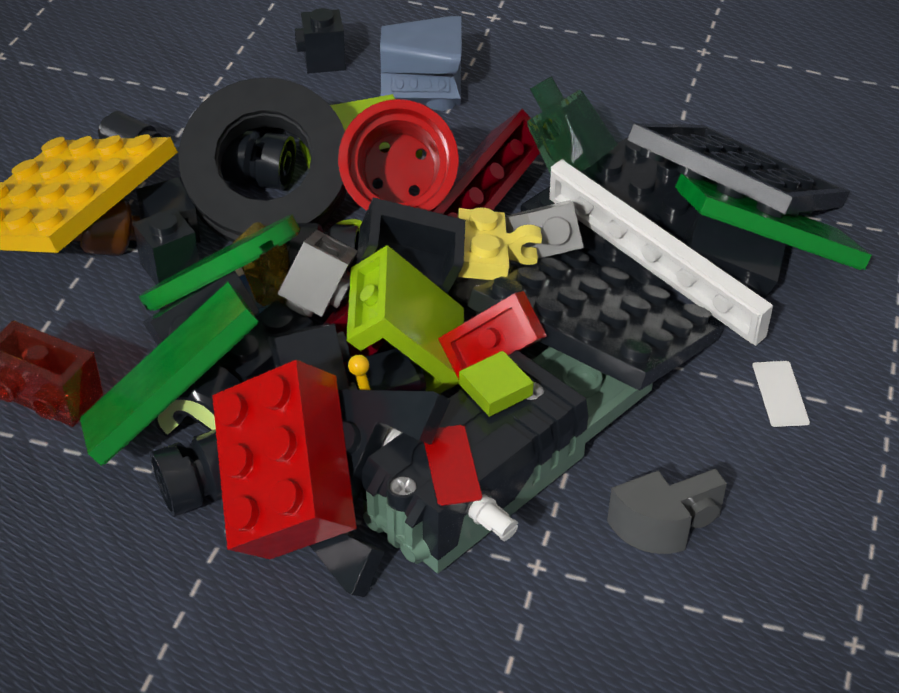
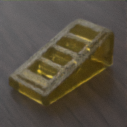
(267, 272)

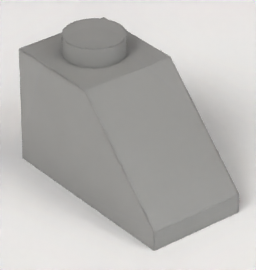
(557, 224)

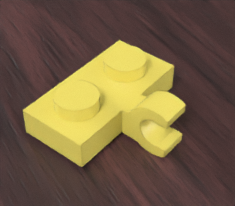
(490, 247)

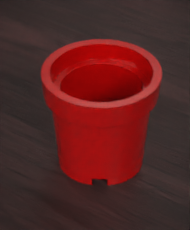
(406, 128)

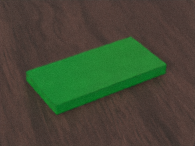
(790, 229)
(166, 373)

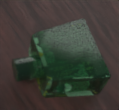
(568, 128)

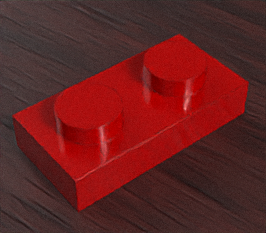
(502, 327)

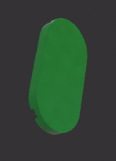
(220, 263)

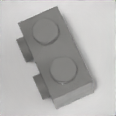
(318, 275)

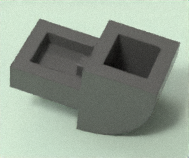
(658, 515)

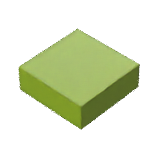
(496, 383)

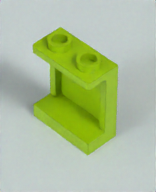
(405, 309)

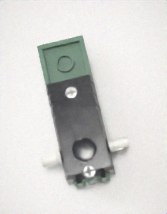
(512, 454)

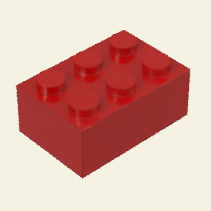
(283, 461)

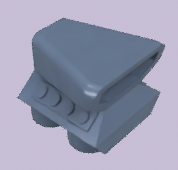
(423, 61)

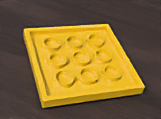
(72, 186)

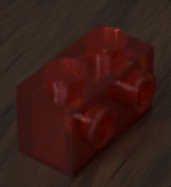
(47, 374)

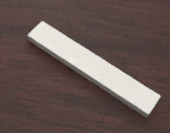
(662, 253)

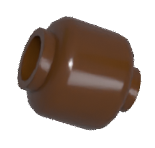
(110, 232)

